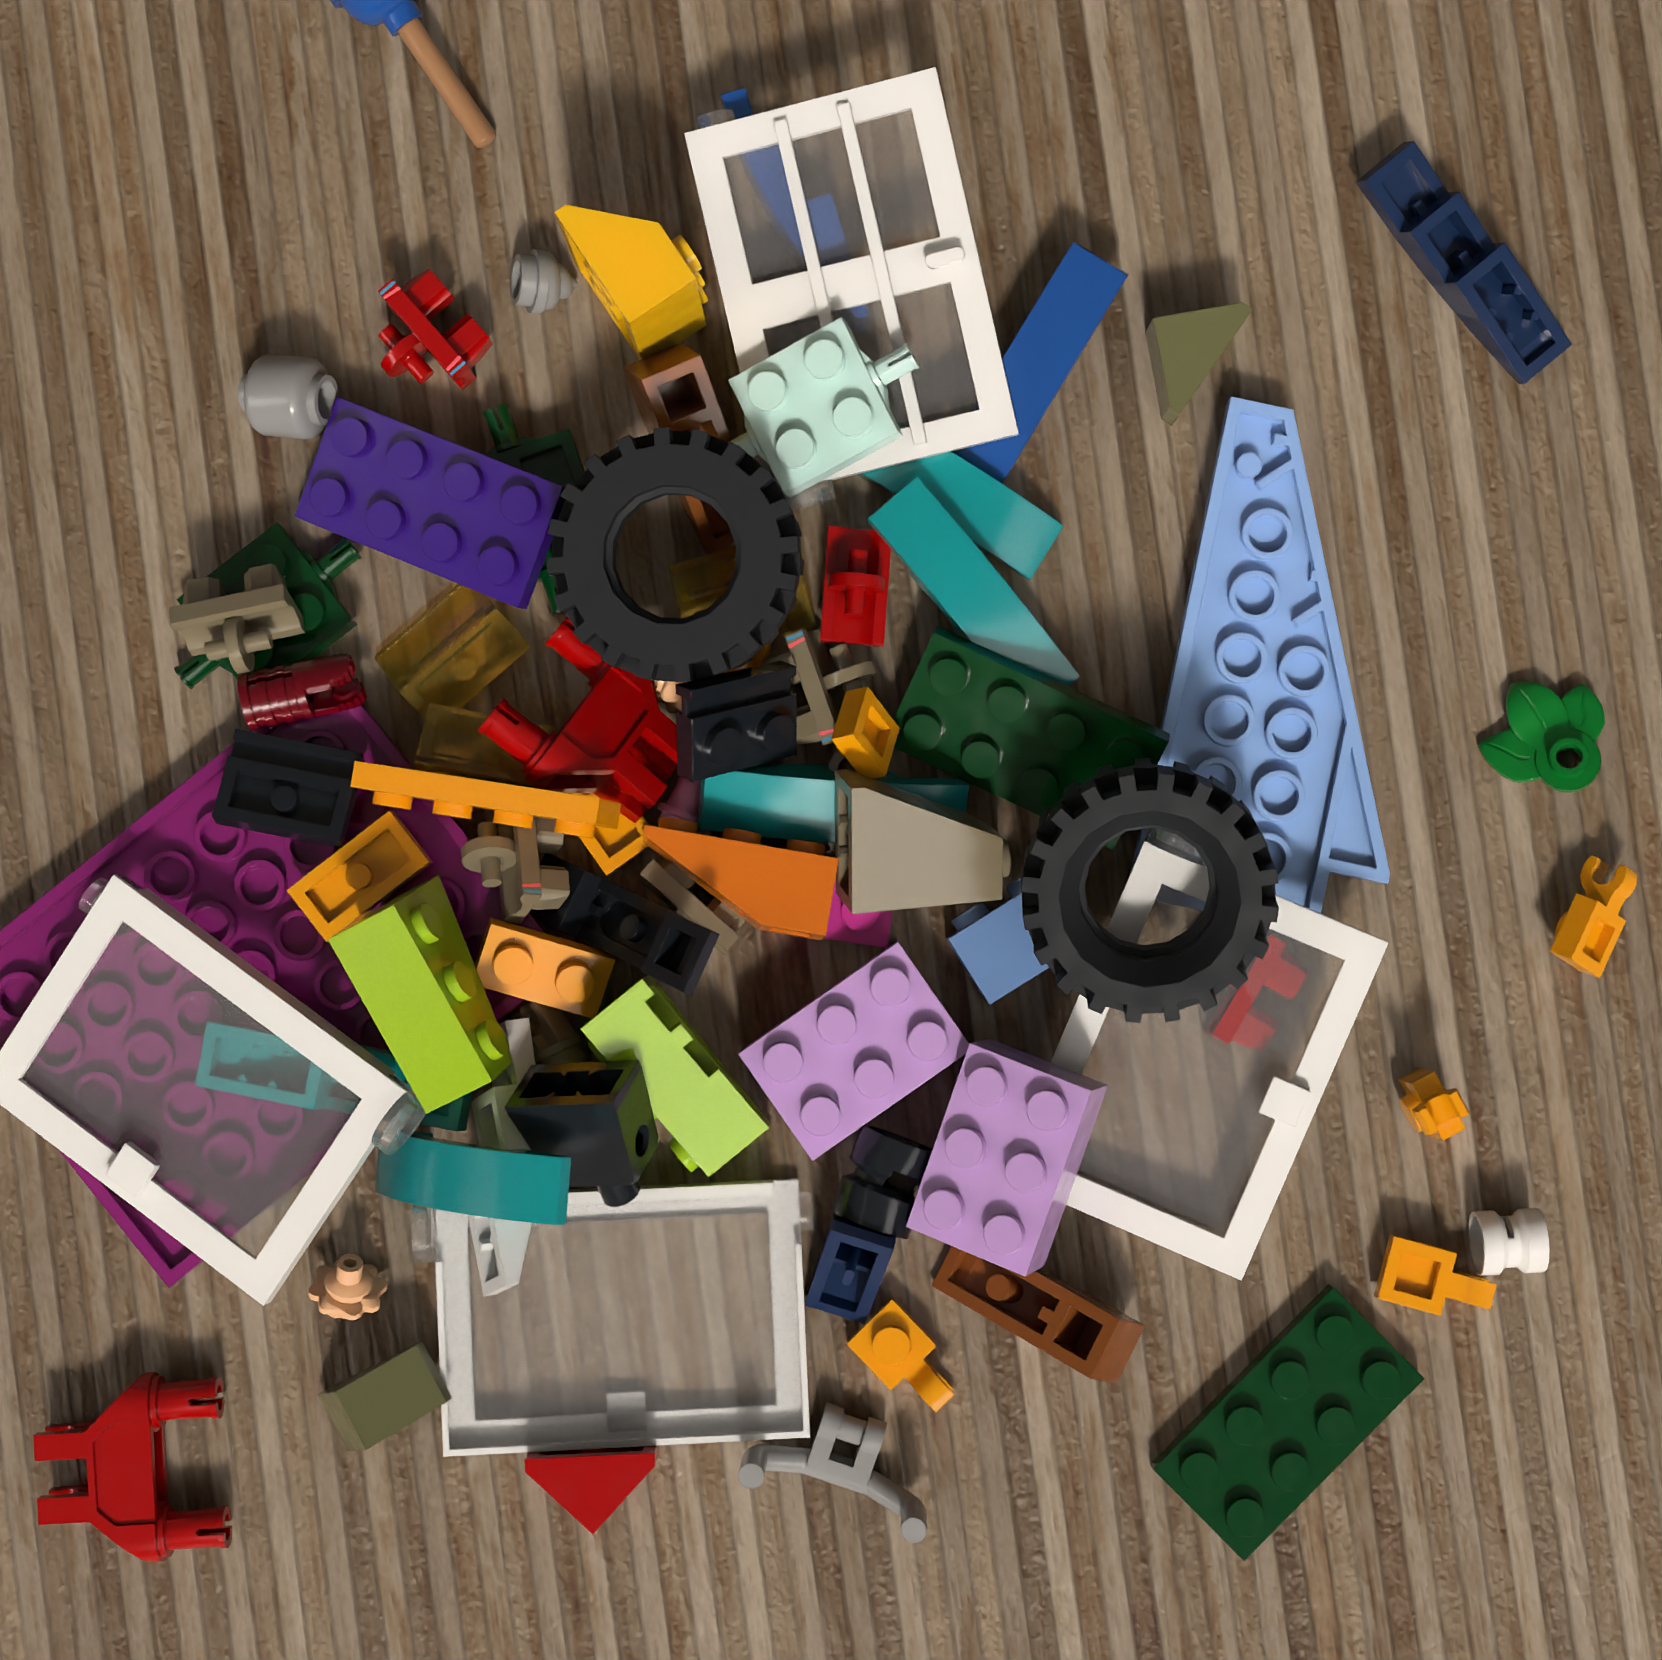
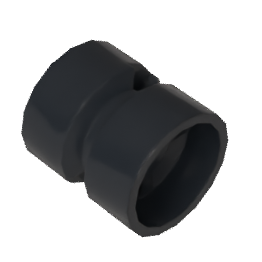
(865, 1194)

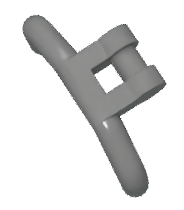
(840, 1470)

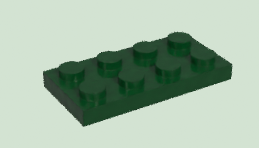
(1013, 725)
(1286, 1422)

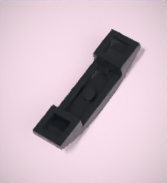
(631, 927)

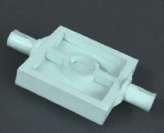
(818, 405)

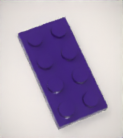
(431, 503)

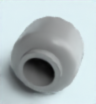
(287, 396)

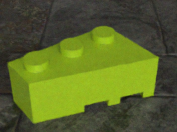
(425, 994)
(683, 1076)

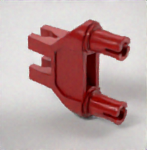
(600, 741)
(129, 1470)

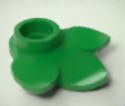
(1541, 729)

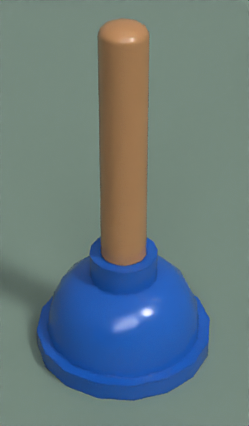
(403, 19)

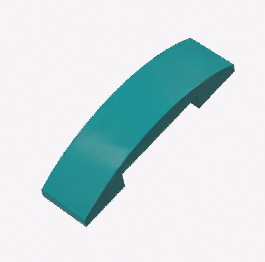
(986, 510)
(477, 1179)

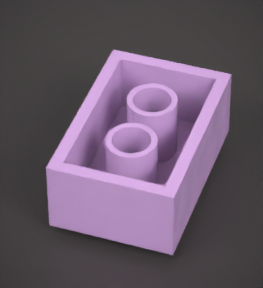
(854, 1050)
(1006, 1156)

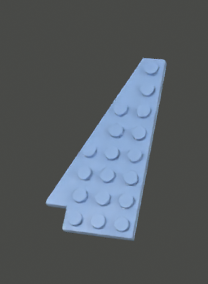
(1263, 667)

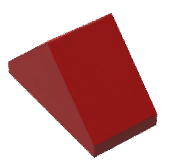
(591, 1480)

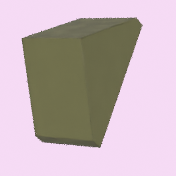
(1186, 349)
(385, 1398)

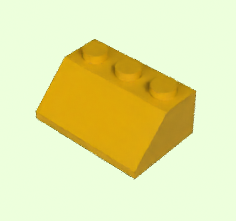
(638, 276)

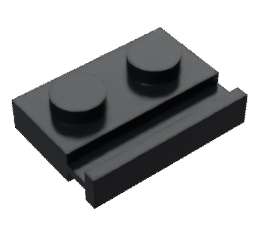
(736, 721)
(287, 789)

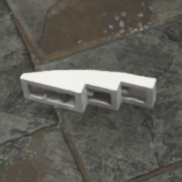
(498, 1242)

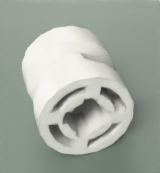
(1508, 1241)

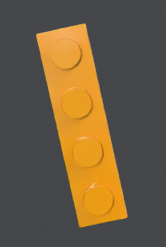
(511, 803)

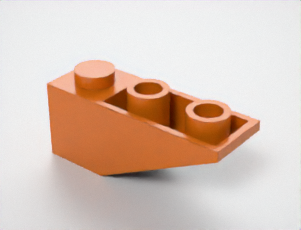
(765, 885)

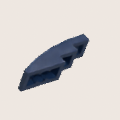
(1463, 264)

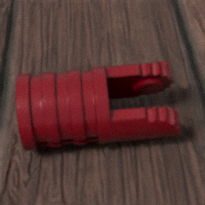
(299, 690)

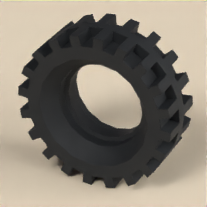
(765, 561)
(1162, 974)

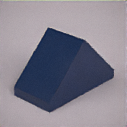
(849, 1269)

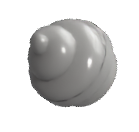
(539, 281)

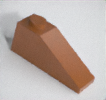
(678, 394)
(1044, 1313)

